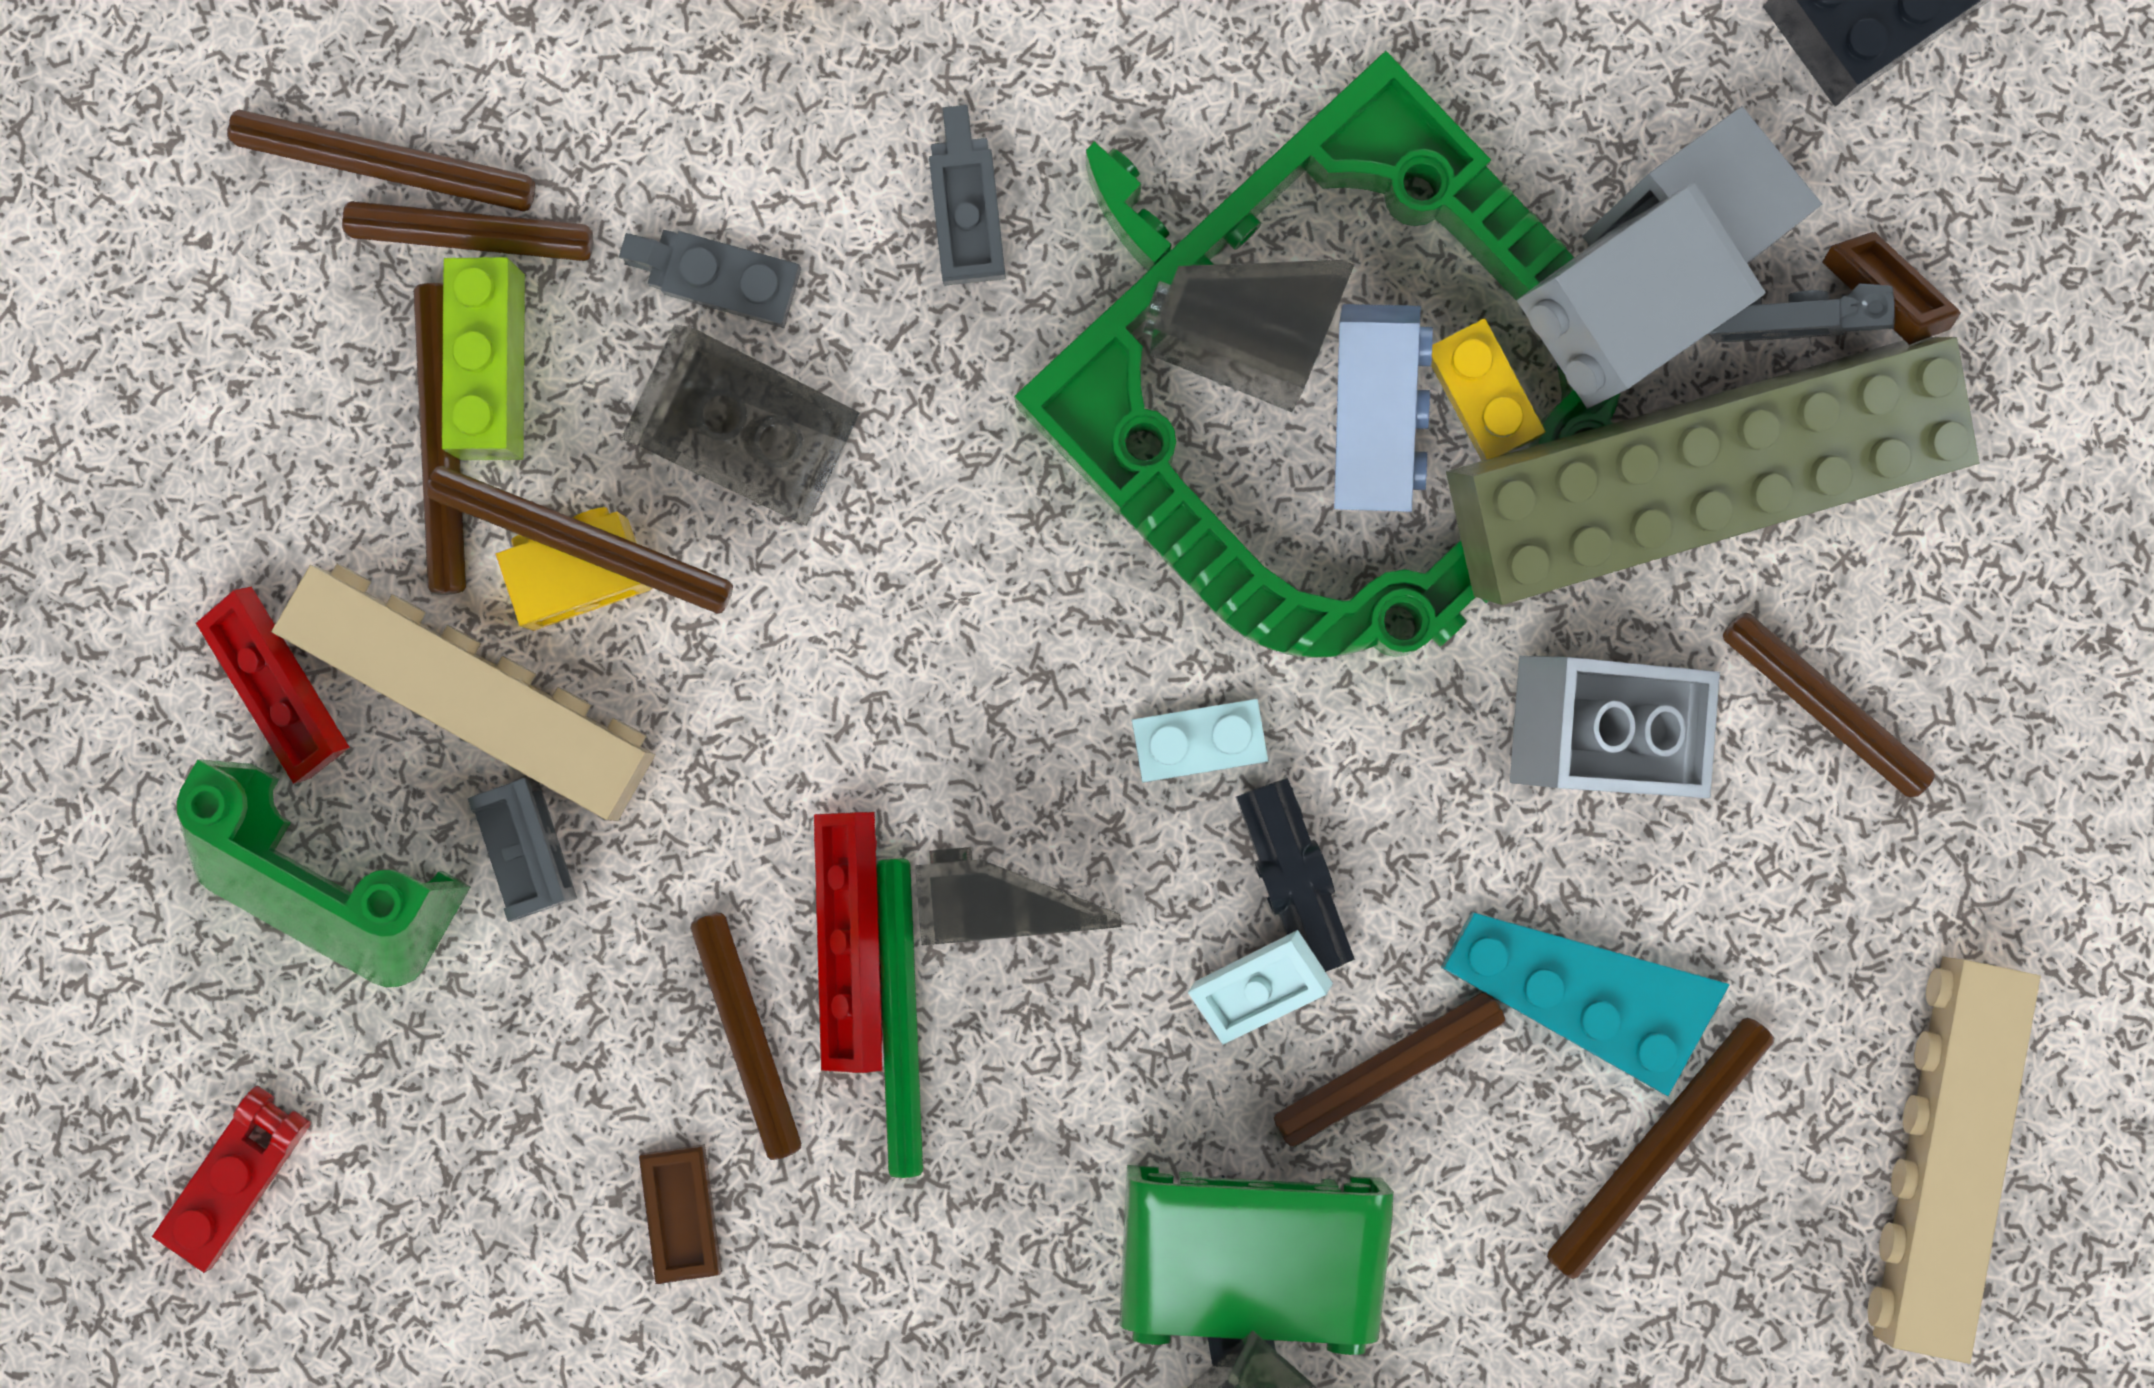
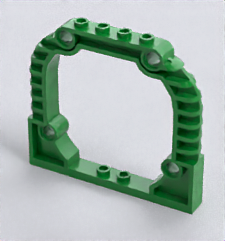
(1093, 399)

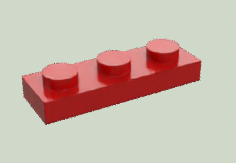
(272, 685)

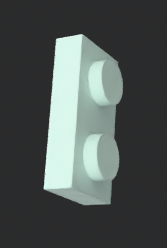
(1199, 740)
(1260, 987)

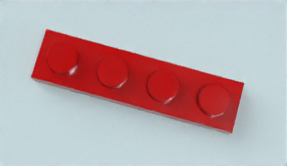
(848, 942)

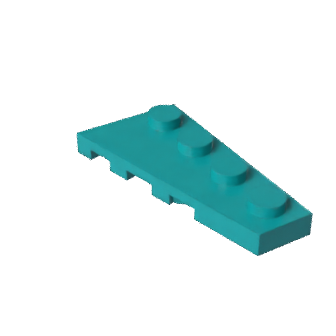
(1601, 1000)

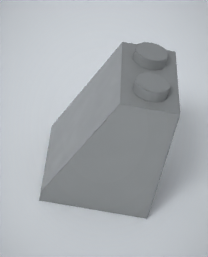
(1740, 177)
(1641, 295)

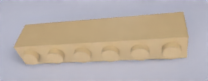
(464, 692)
(1953, 1158)

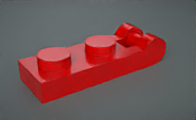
(230, 1181)

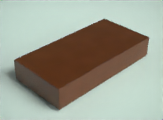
(1919, 306)
(680, 1214)

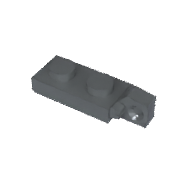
(965, 204)
(716, 274)
(1812, 315)

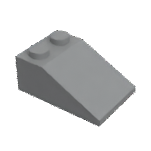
(1614, 726)

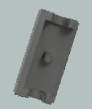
(523, 848)

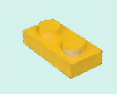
(1485, 391)

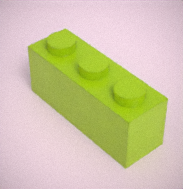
(483, 359)

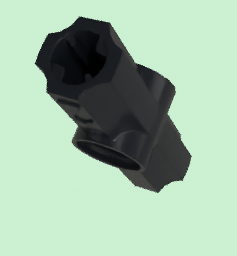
(1294, 871)

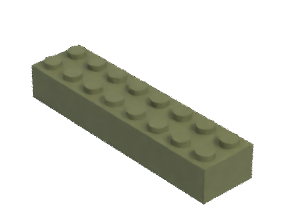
(1712, 468)

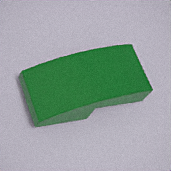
(1116, 192)

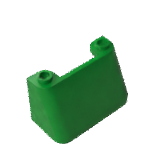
(377, 931)
(1254, 1259)

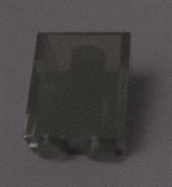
(1248, 323)

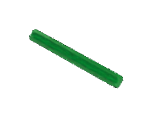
(899, 1018)

